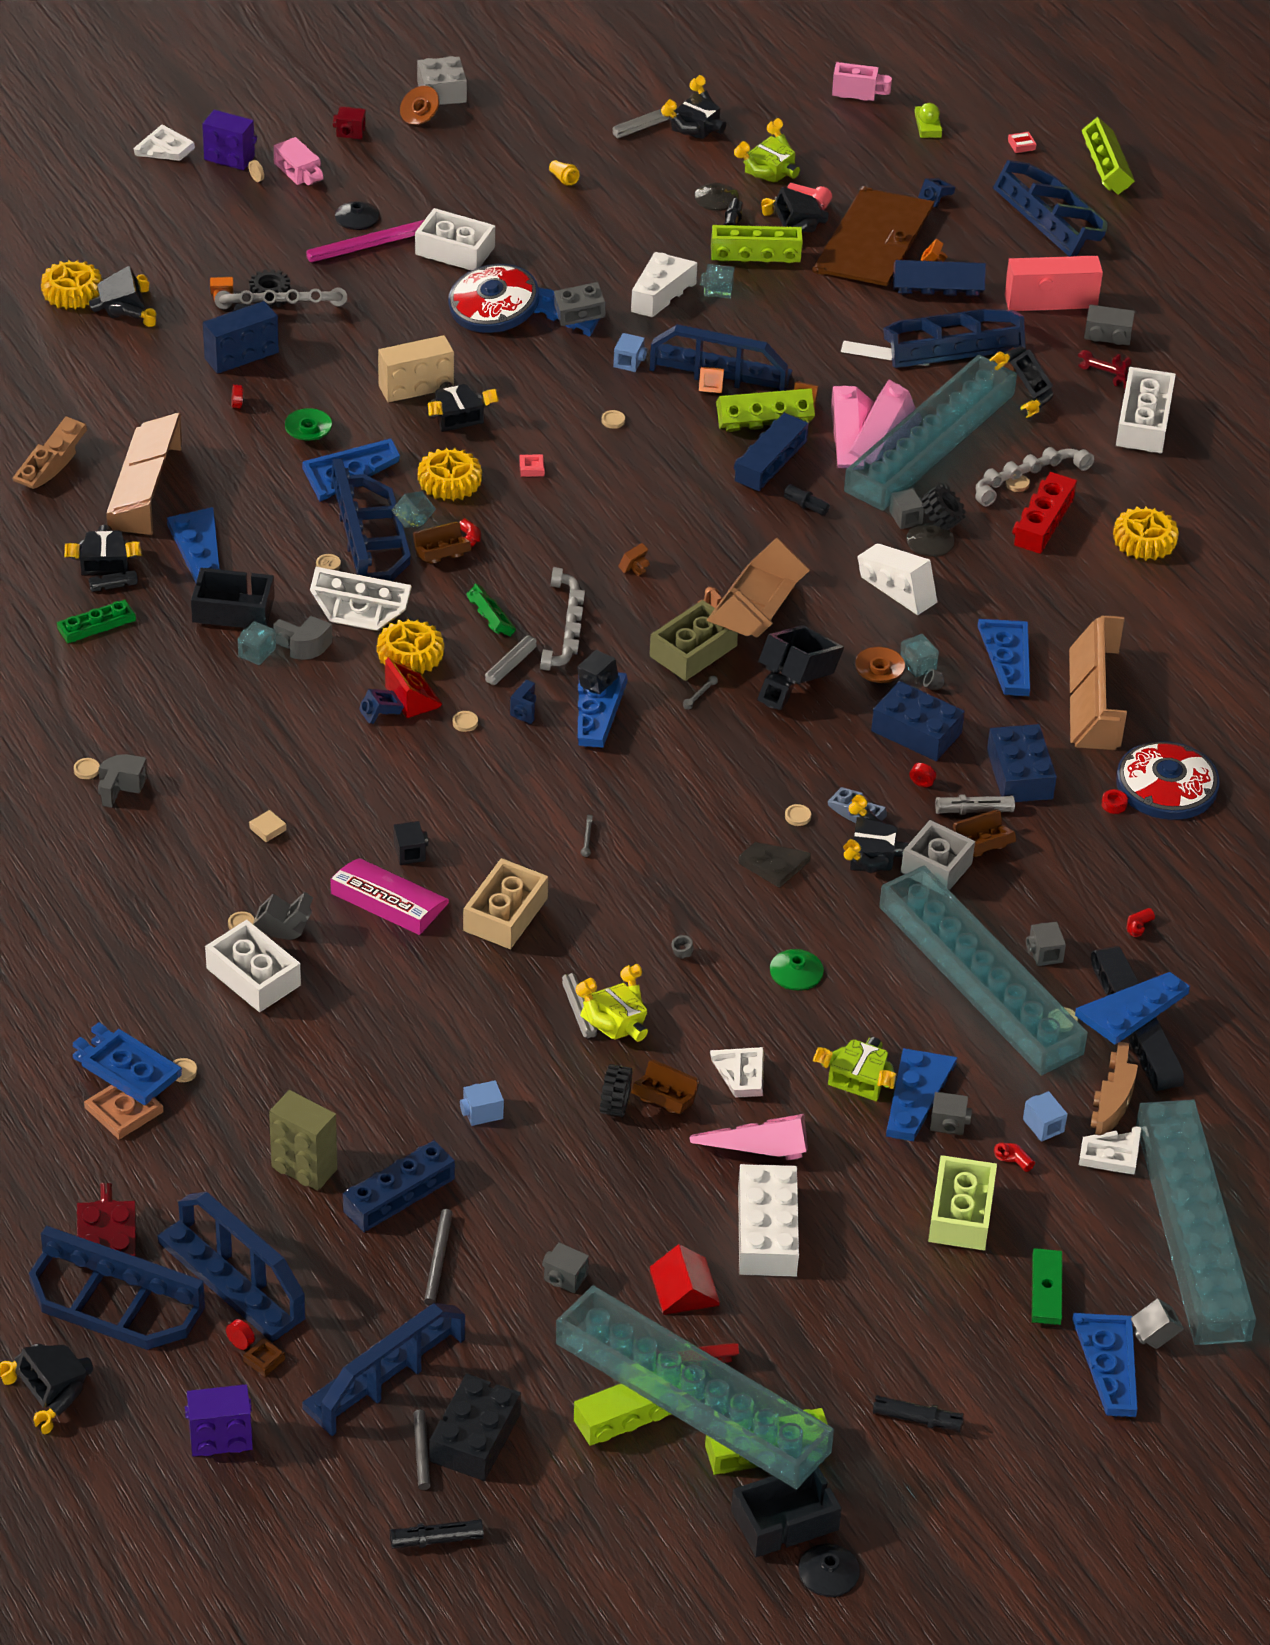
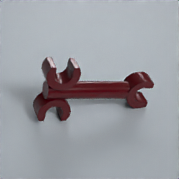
(1116, 367)

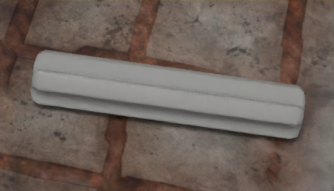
(639, 123)
(510, 660)
(570, 983)

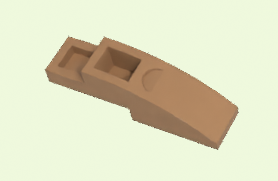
(53, 456)
(1115, 1092)

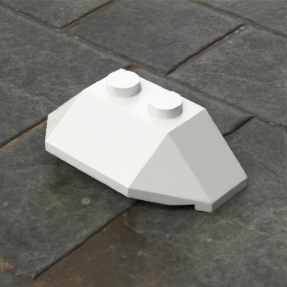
(358, 599)

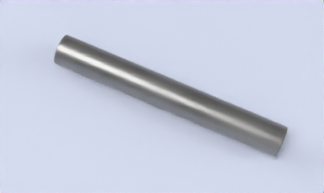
(421, 1450)

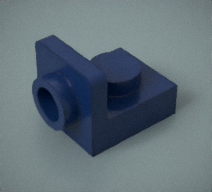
(934, 189)
(380, 702)
(523, 702)

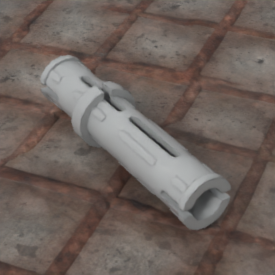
(974, 804)

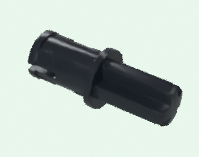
(733, 213)
(806, 499)

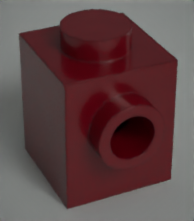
(350, 122)

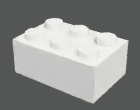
(454, 239)
(253, 965)

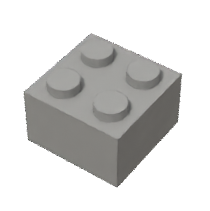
(445, 77)
(941, 851)

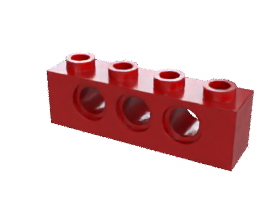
(1044, 512)

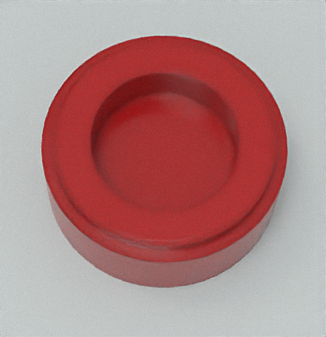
(237, 396)
(922, 775)
(1114, 801)
(240, 1334)

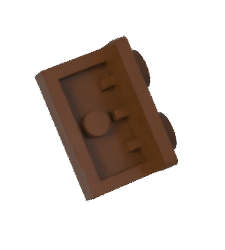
(440, 542)
(986, 832)
(666, 1087)

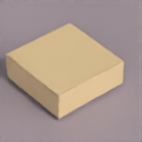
(267, 826)

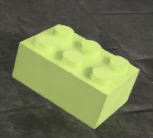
(962, 1202)

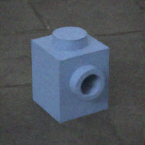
(629, 352)
(482, 1103)
(1045, 1116)

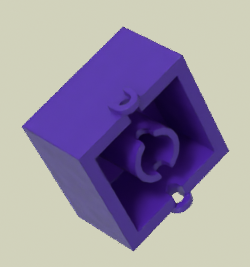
(229, 139)
(219, 1420)

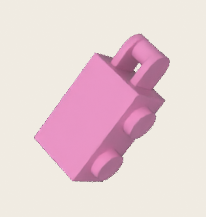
(859, 82)
(297, 161)

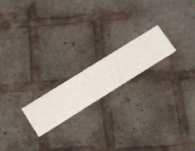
(868, 350)

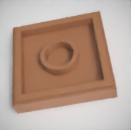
(120, 1111)

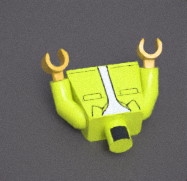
(616, 1009)

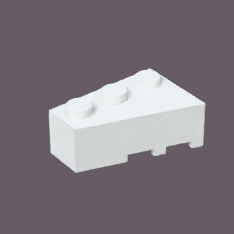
(660, 282)
(900, 576)

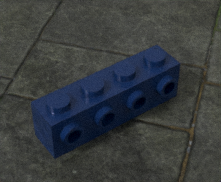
(939, 277)
(771, 451)
(398, 1186)

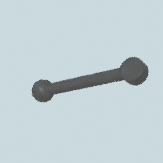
(688, 703)
(585, 852)

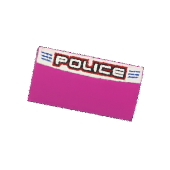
(387, 895)

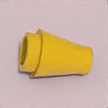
(566, 173)

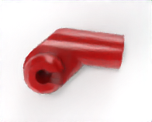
(472, 531)
(1136, 922)
(1014, 1153)

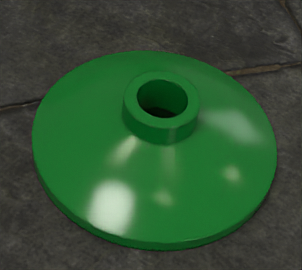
(308, 424)
(796, 969)

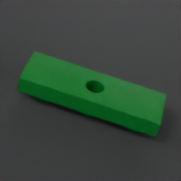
(96, 621)
(1047, 1286)

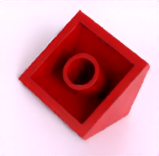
(410, 688)
(683, 1281)

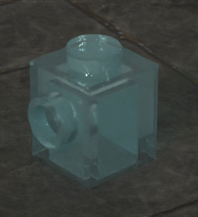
(718, 281)
(413, 509)
(256, 643)
(919, 655)

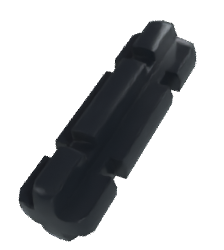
(113, 581)

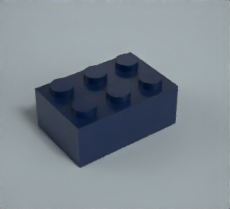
(240, 337)
(917, 721)
(1021, 762)

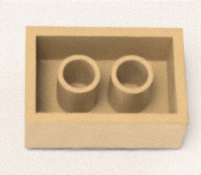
(415, 368)
(505, 903)

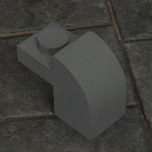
(304, 641)
(121, 773)
(281, 919)

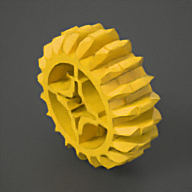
(70, 284)
(449, 474)
(1145, 533)
(411, 644)

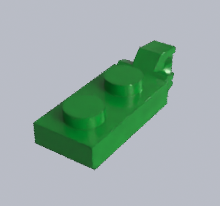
(490, 610)

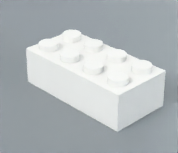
(1145, 409)
(768, 1220)

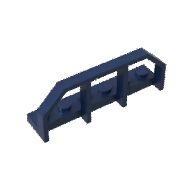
(1044, 217)
(958, 345)
(734, 368)
(353, 516)
(122, 1266)
(223, 1277)
(384, 1360)

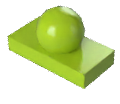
(928, 121)

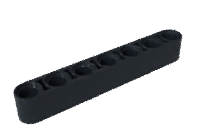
(1149, 1040)

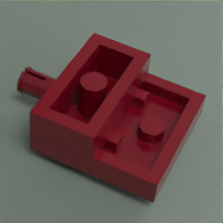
(108, 1222)

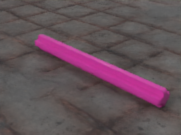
(363, 242)

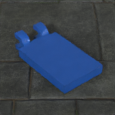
(126, 1063)

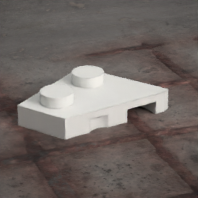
(164, 144)
(741, 1070)
(1111, 1151)

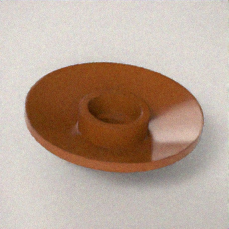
(419, 105)
(880, 664)

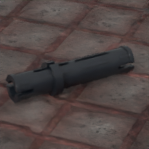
(918, 1413)
(439, 1533)

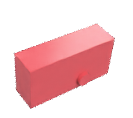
(1053, 283)

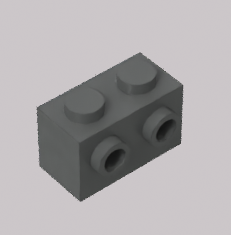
(579, 304)
(1109, 325)

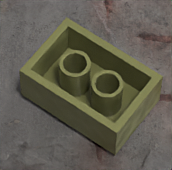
(691, 641)
(303, 1140)

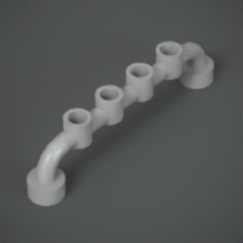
(336, 297)
(986, 495)
(572, 629)

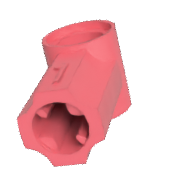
(821, 194)

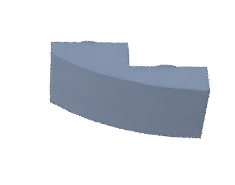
(843, 798)

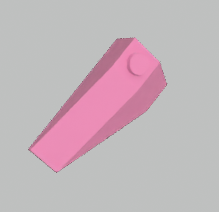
(888, 411)
(849, 413)
(775, 1137)

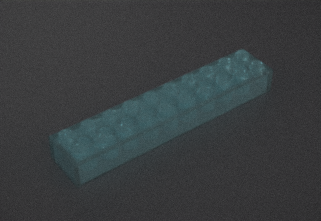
(930, 432)
(983, 970)
(1195, 1223)
(695, 1386)

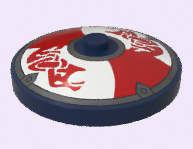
(493, 298)
(1168, 780)

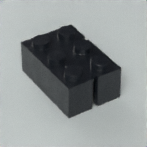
(224, 599)
(800, 654)
(475, 1427)
(778, 1514)

